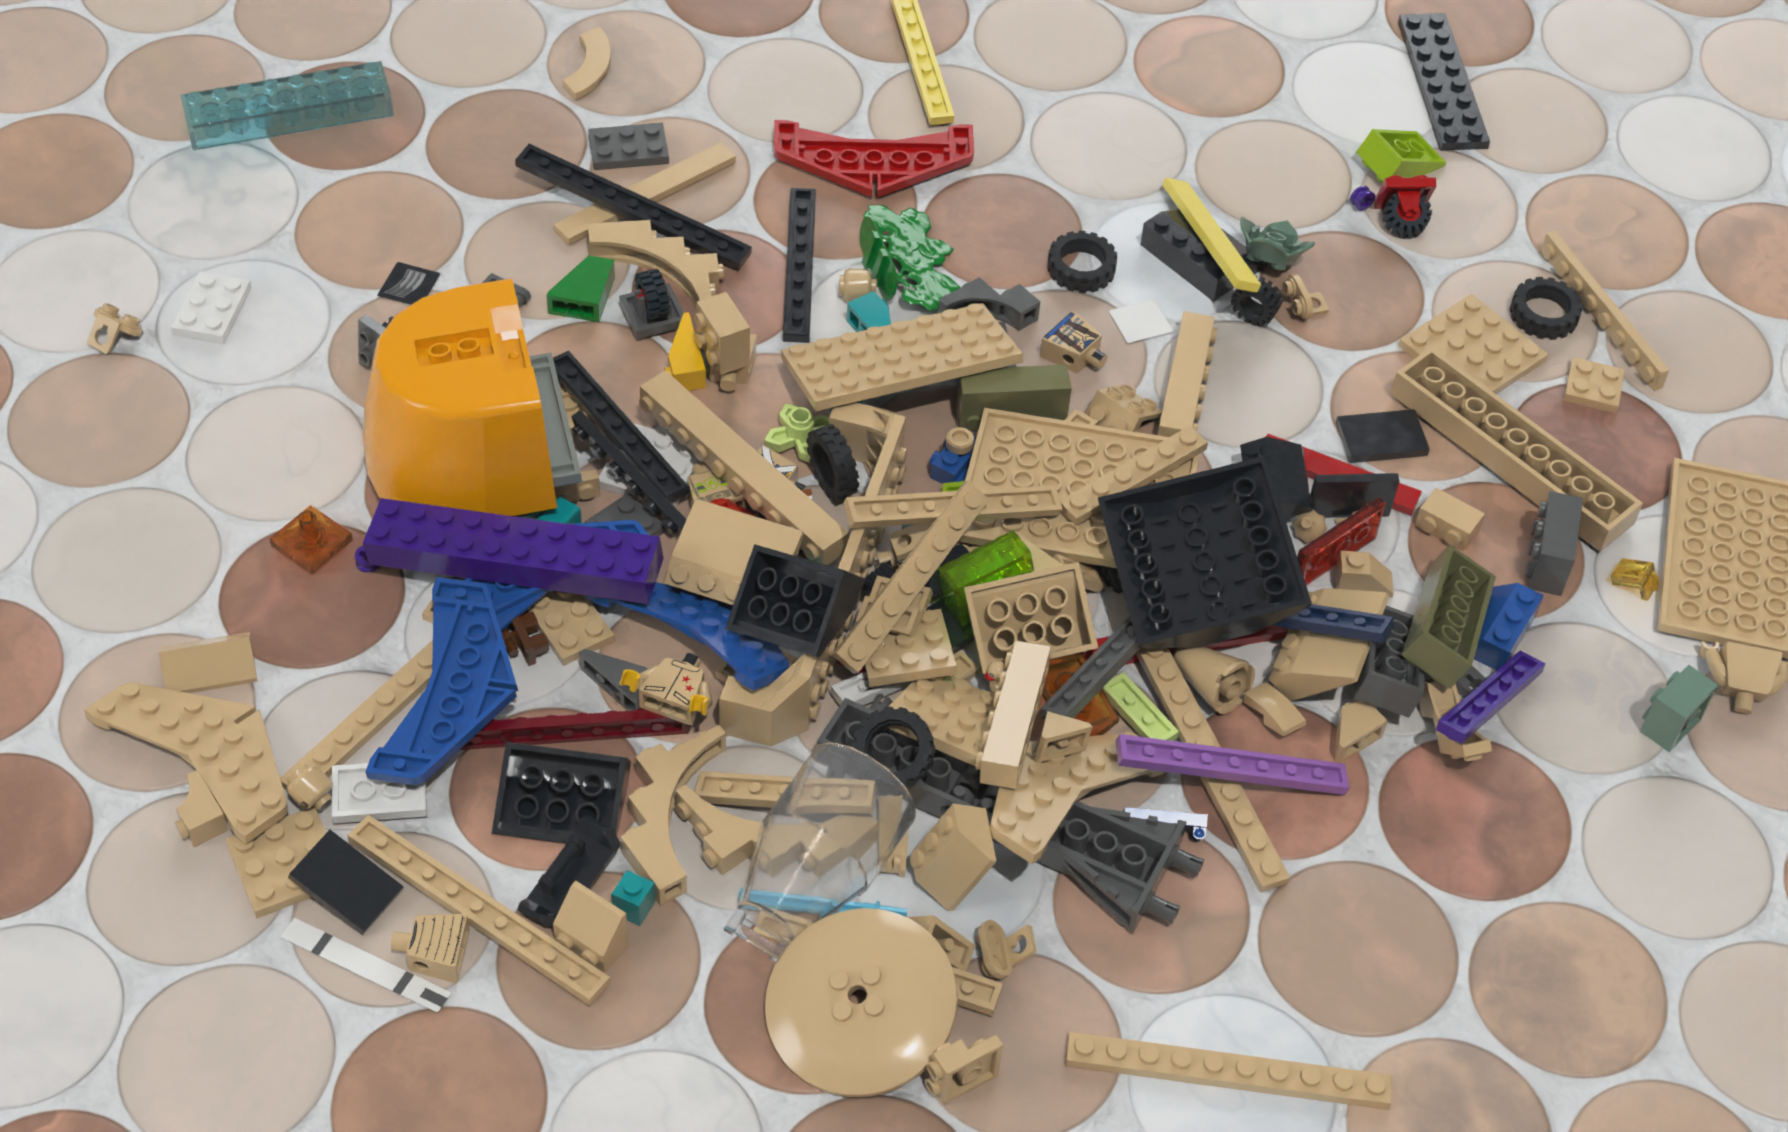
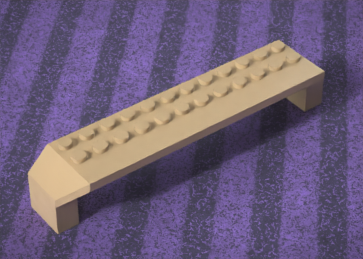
(792, 699)

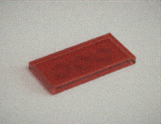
(1348, 535)

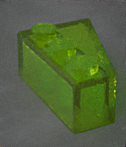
(994, 561)

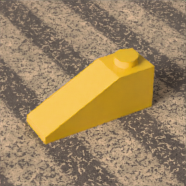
(685, 357)

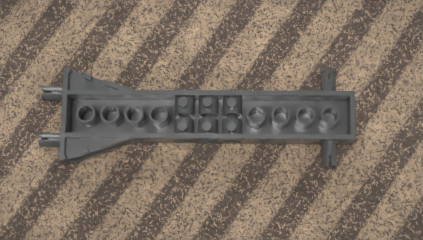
(1103, 849)

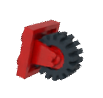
(1406, 204)

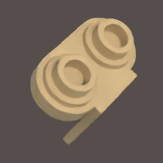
(1301, 299)
(109, 316)
(998, 949)

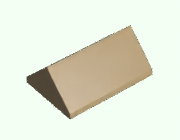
(208, 663)

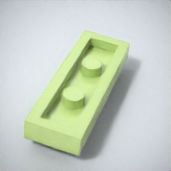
(1138, 709)

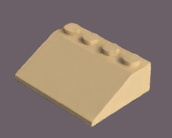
(717, 548)
(1031, 608)
(1321, 661)

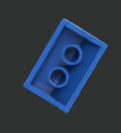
(1506, 623)

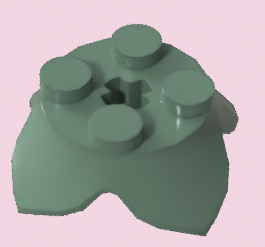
(1275, 244)

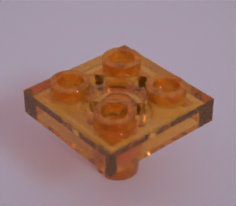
(311, 531)

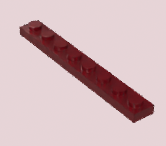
(575, 728)

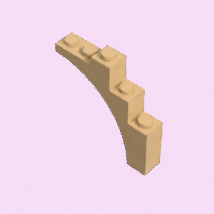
(638, 245)
(651, 807)
(725, 837)

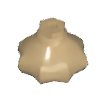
(1309, 526)

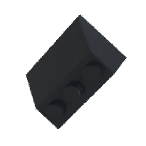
(1287, 470)

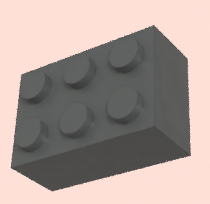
(1554, 543)

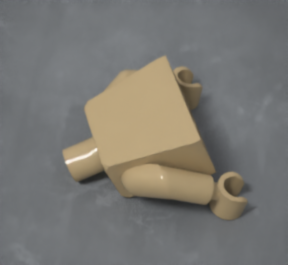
(1745, 672)

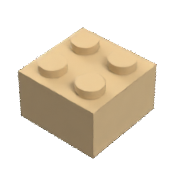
(722, 333)

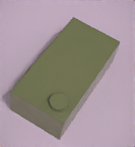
(1023, 390)

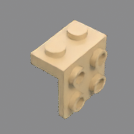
(1121, 408)

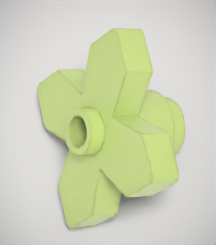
(796, 425)

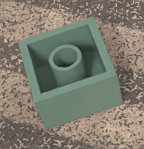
(1678, 707)

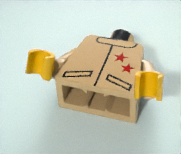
(672, 688)

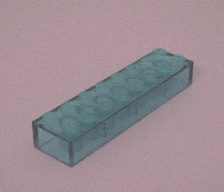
(287, 105)

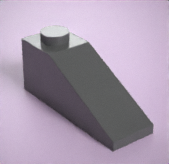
(607, 674)

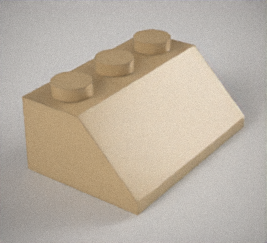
(954, 854)

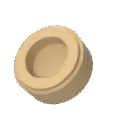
(959, 440)

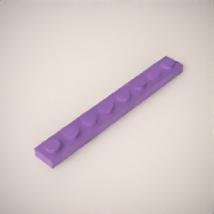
(1231, 764)

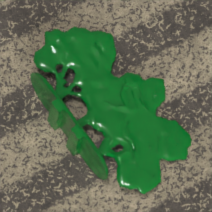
(913, 251)

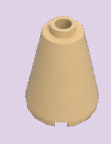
(1215, 676)

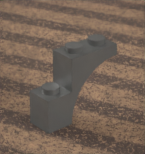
(1013, 306)

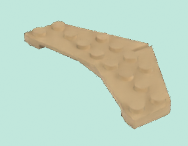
(215, 737)
(1047, 790)

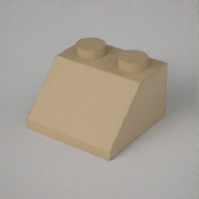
(591, 927)

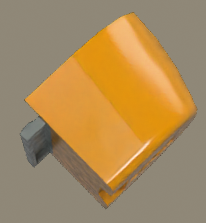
(464, 409)

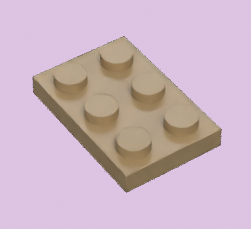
(570, 625)

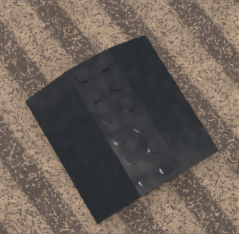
(1204, 556)

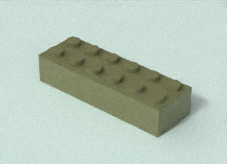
(1449, 617)

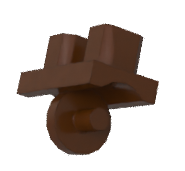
(519, 637)

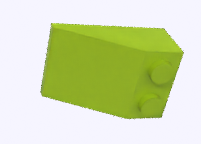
(1398, 154)

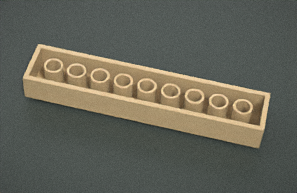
(1513, 445)

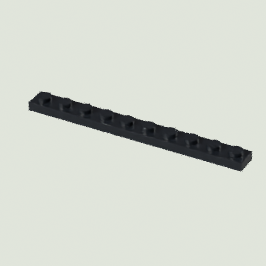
(632, 205)

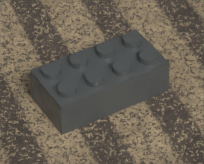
(1386, 675)

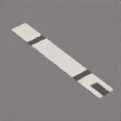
(366, 965)

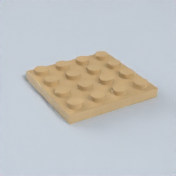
(1477, 343)
(953, 712)

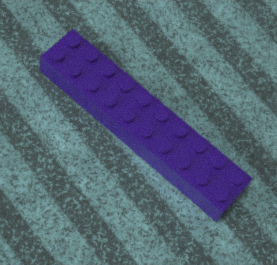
(514, 550)

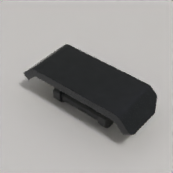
(580, 860)

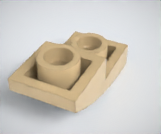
(1277, 709)

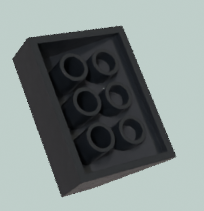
(1179, 247)
(793, 601)
(552, 788)

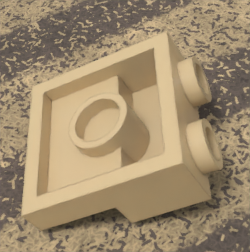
(960, 1070)

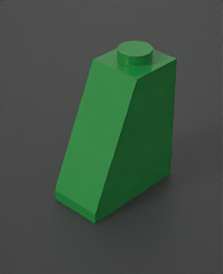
(583, 290)

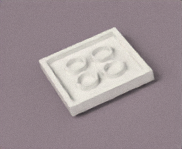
(676, 454)

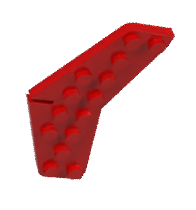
(861, 161)

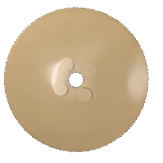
(867, 1044)

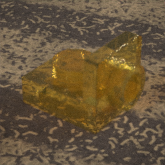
(1636, 575)

